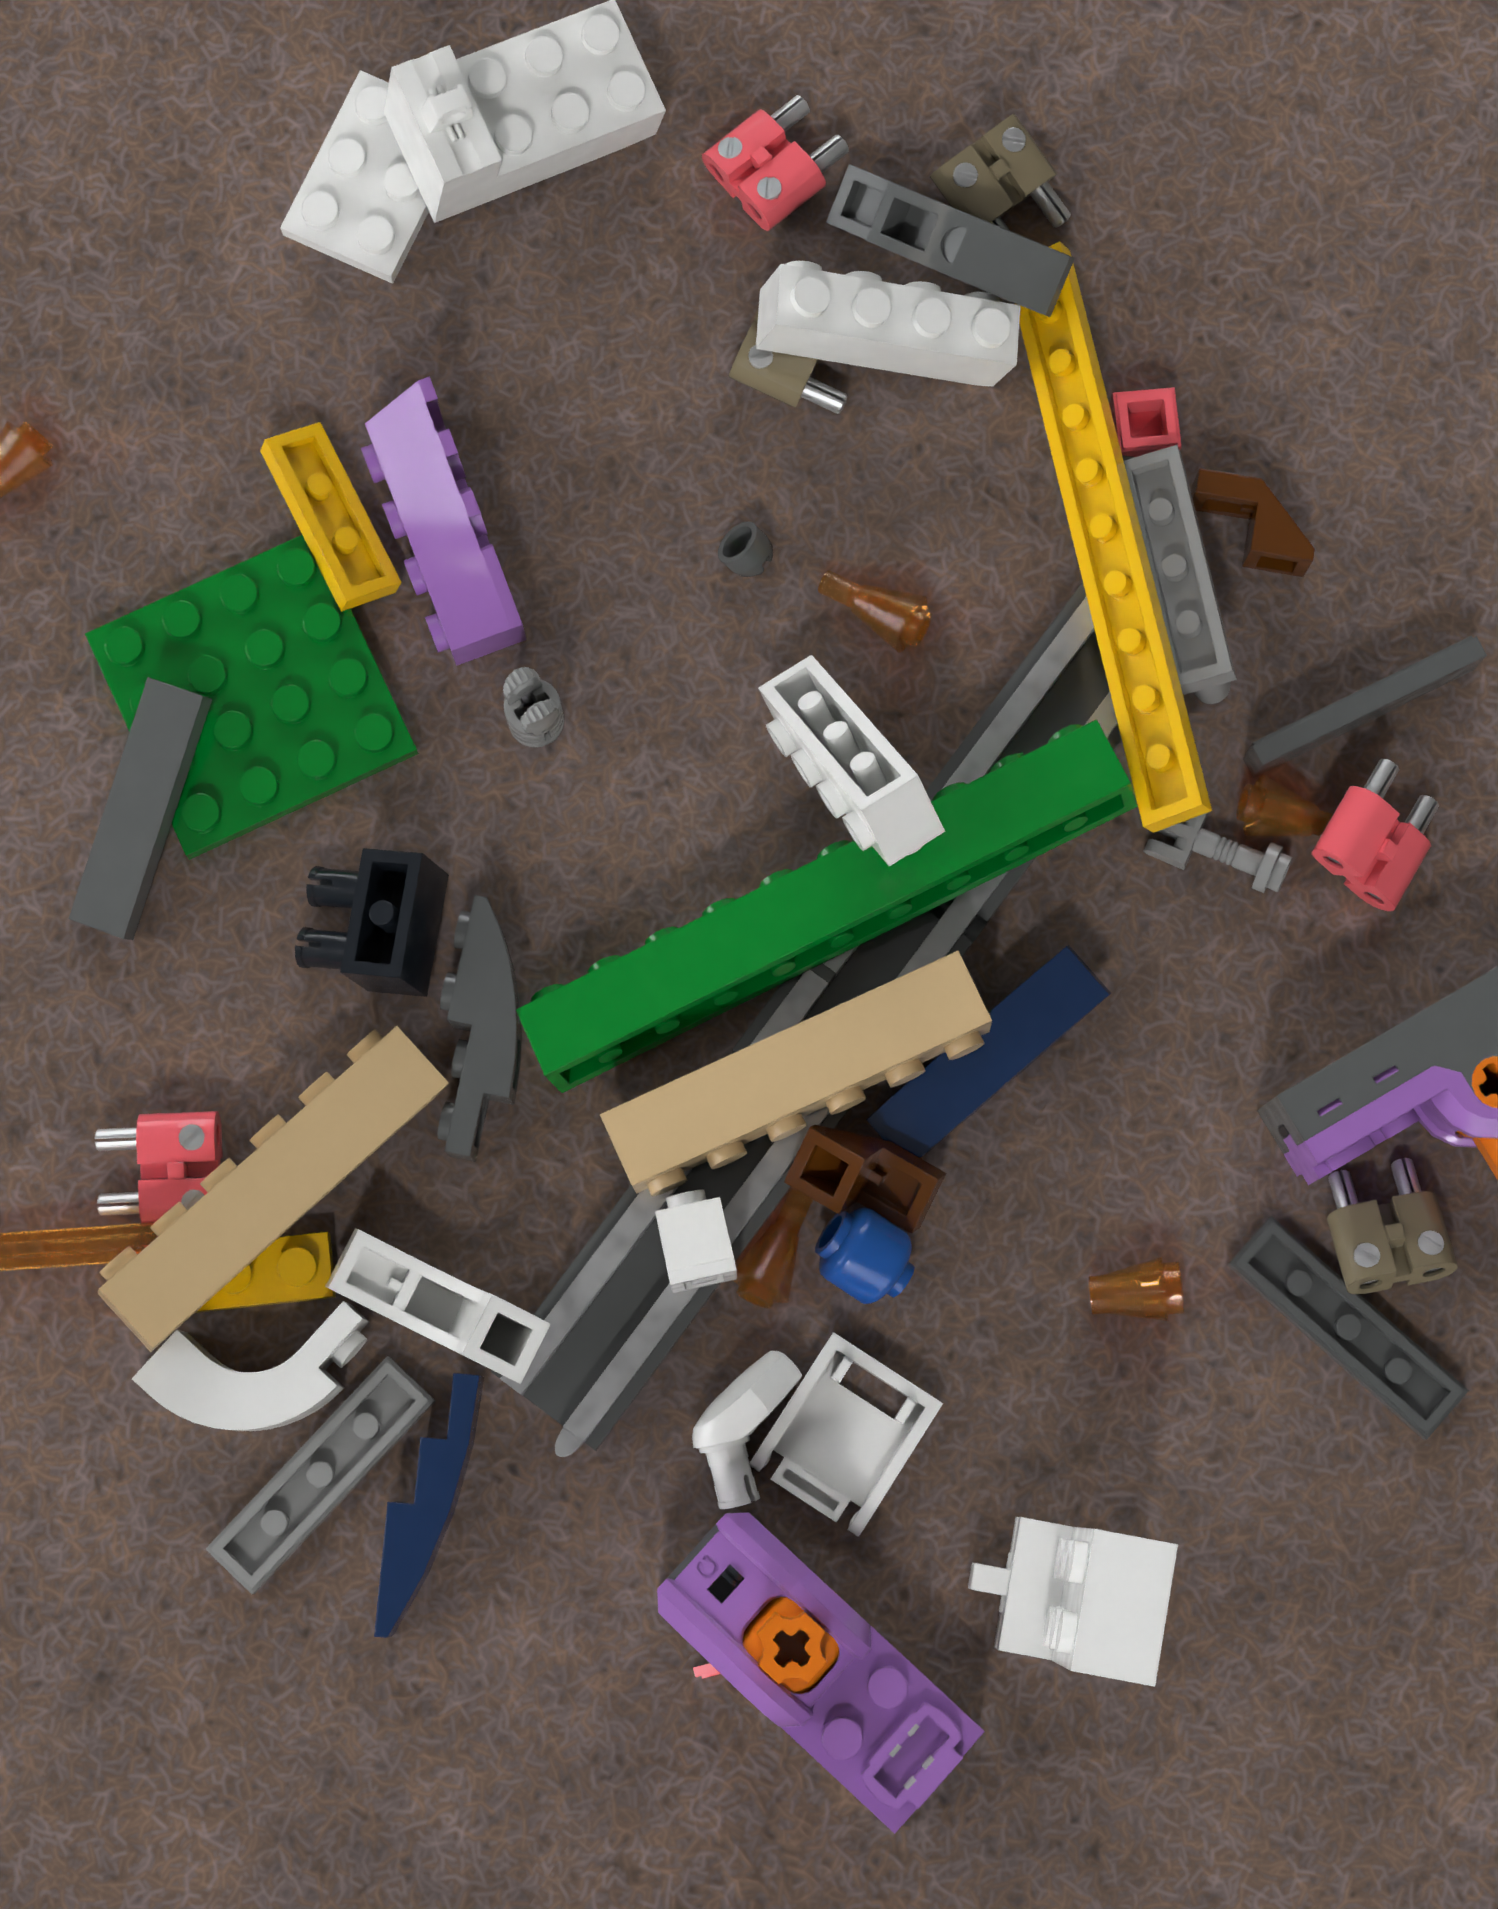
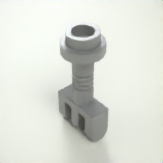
(1190, 836)

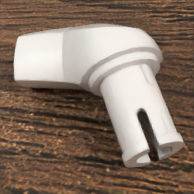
(735, 1416)

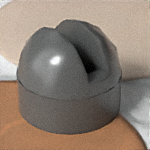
(745, 549)

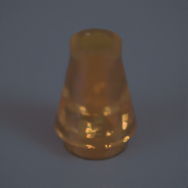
(1139, 1291)

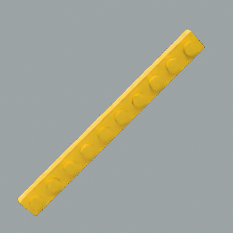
(1114, 562)

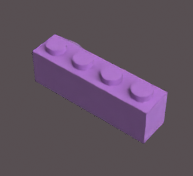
(442, 525)

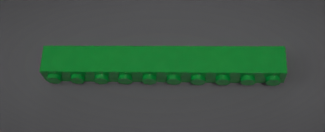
(823, 909)

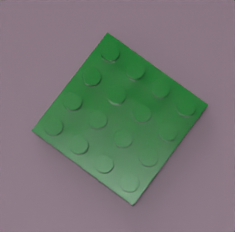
(288, 684)

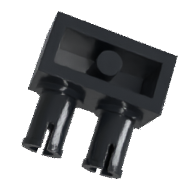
(391, 923)

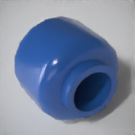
(865, 1255)

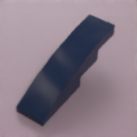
(1019, 1034)
(418, 1528)

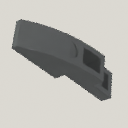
(950, 240)
(484, 1002)

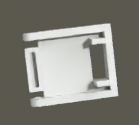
(841, 1444)

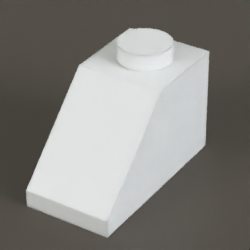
(695, 1241)

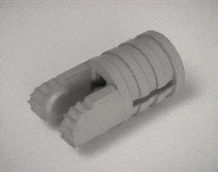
(546, 714)

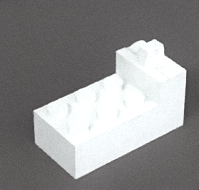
(520, 109)
(1082, 1598)

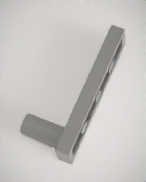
(1181, 573)

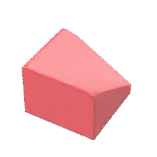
(1145, 420)

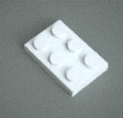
(359, 190)

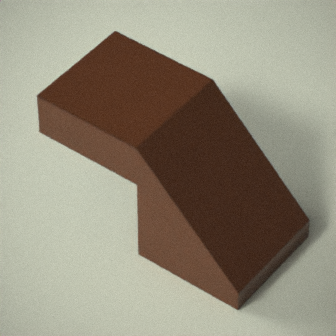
(1272, 537)
(853, 1168)

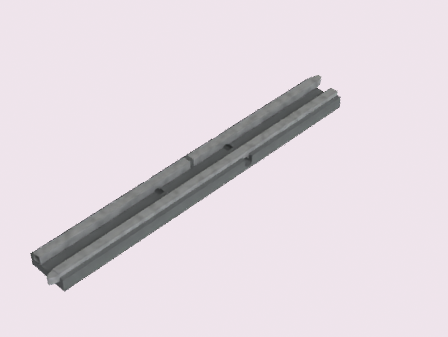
(615, 1301)

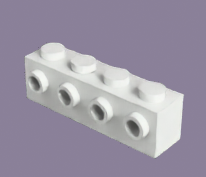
(887, 324)
(850, 761)

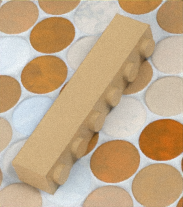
(798, 1073)
(271, 1188)

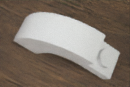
(438, 1306)
(208, 1393)

